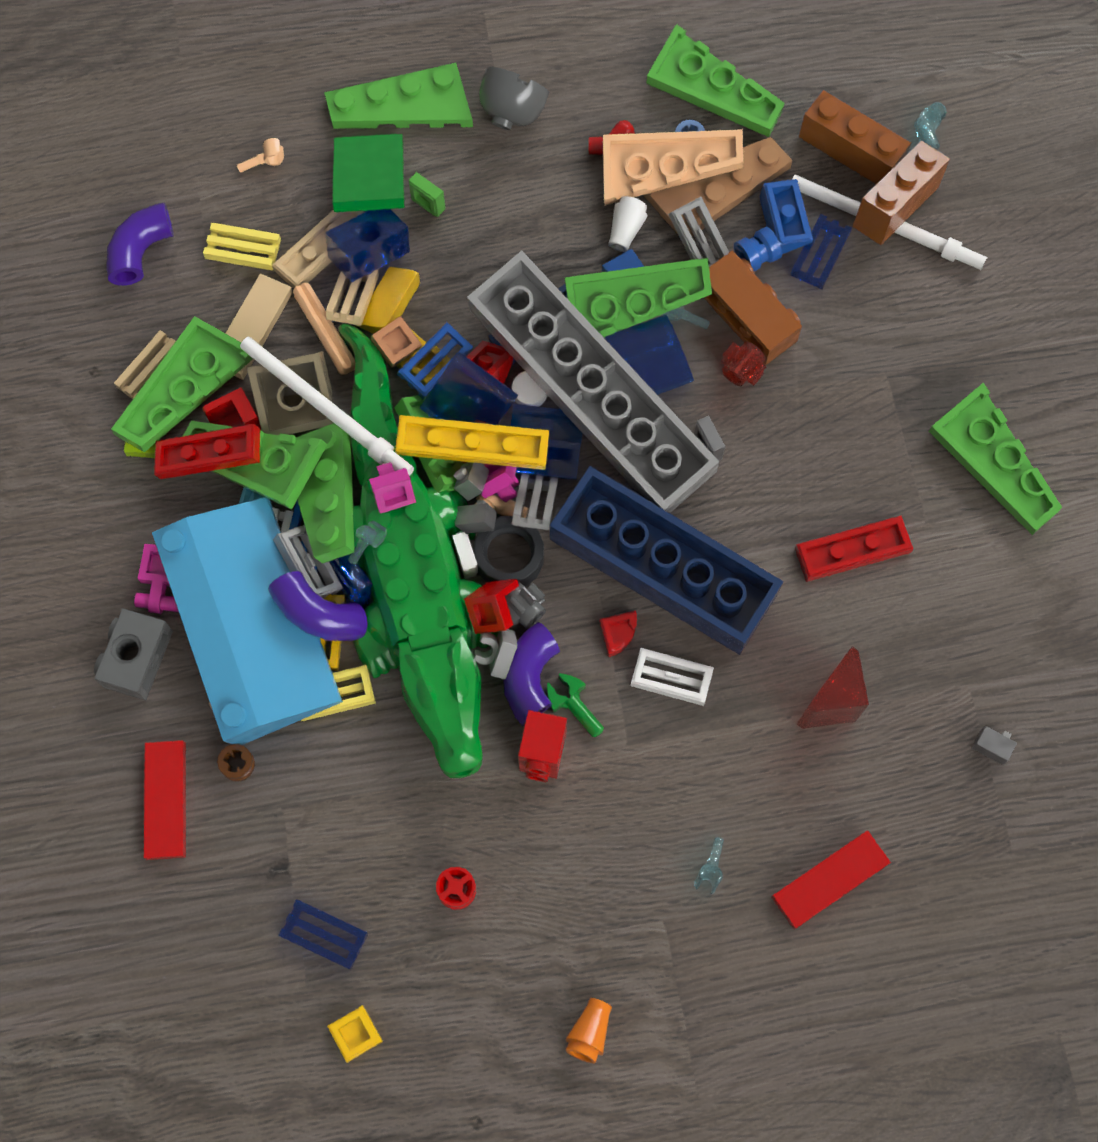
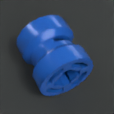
(759, 249)

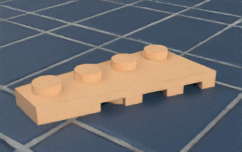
(660, 161)

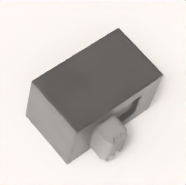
(471, 479)
(476, 518)
(994, 745)

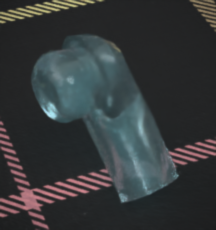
(928, 122)

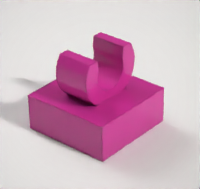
(500, 480)
(392, 488)

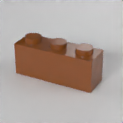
(852, 138)
(900, 192)
(751, 307)

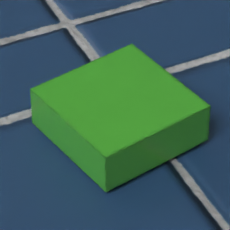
(427, 194)

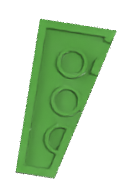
(700, 78)
(182, 381)
(988, 450)
(328, 497)

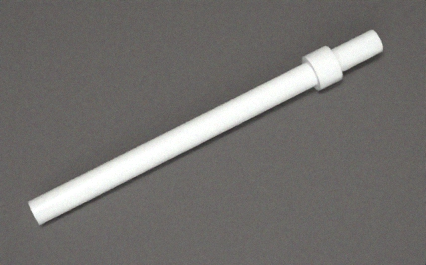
(950, 249)
(377, 448)

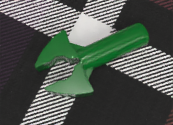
(574, 704)

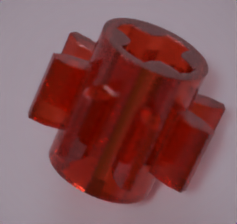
(743, 364)

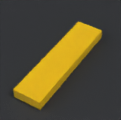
(472, 442)

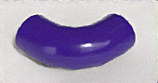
(132, 240)
(314, 613)
(523, 679)

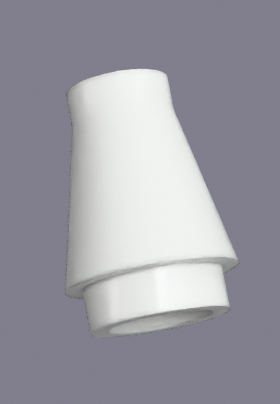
(627, 220)

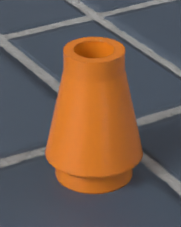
(589, 1032)

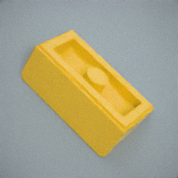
(390, 298)

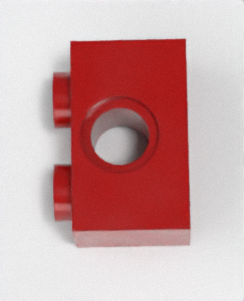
(542, 745)

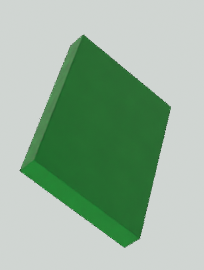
(368, 173)

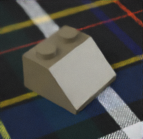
(281, 407)

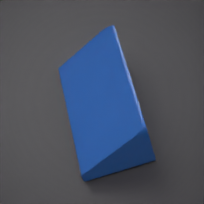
(786, 214)

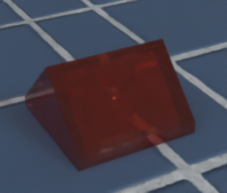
(841, 697)

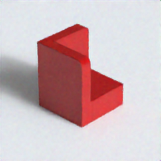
(231, 410)
(489, 606)

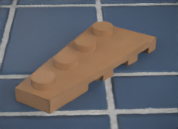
(722, 192)

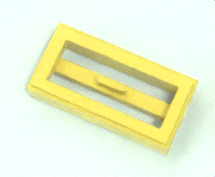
(237, 239)
(351, 703)

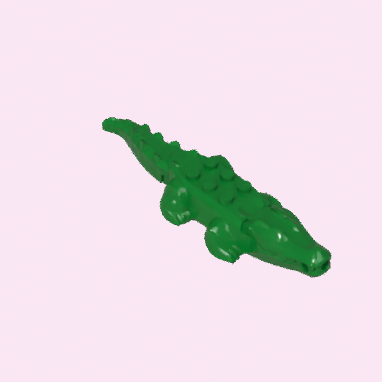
(416, 587)

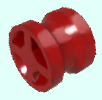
(452, 882)

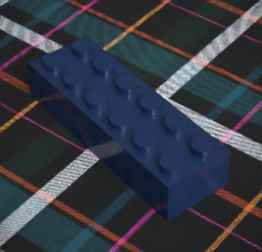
(665, 560)

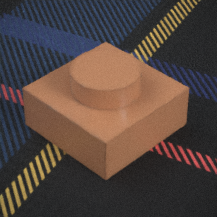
(396, 342)

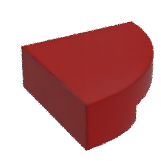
(618, 631)

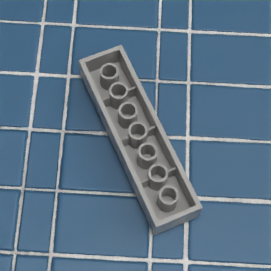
(592, 384)

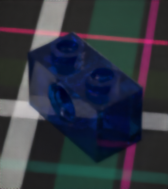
(367, 242)

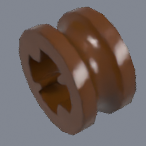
(226, 769)

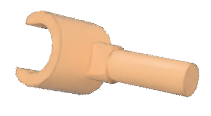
(272, 155)

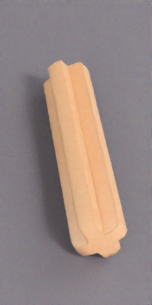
(324, 328)

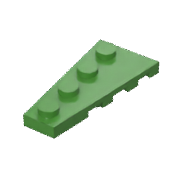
(418, 97)
(633, 295)
(283, 464)

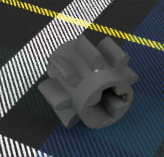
(526, 605)

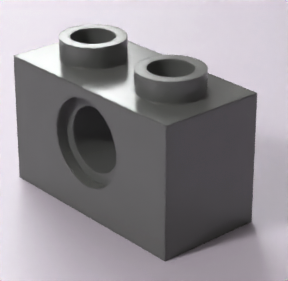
(136, 675)

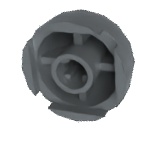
(510, 98)

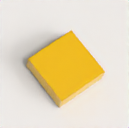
(355, 1033)

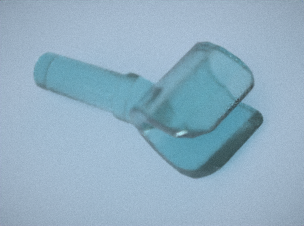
(685, 315)
(368, 535)
(710, 870)

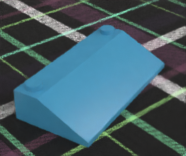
(249, 656)

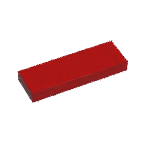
(207, 451)
(853, 548)
(165, 800)
(830, 879)

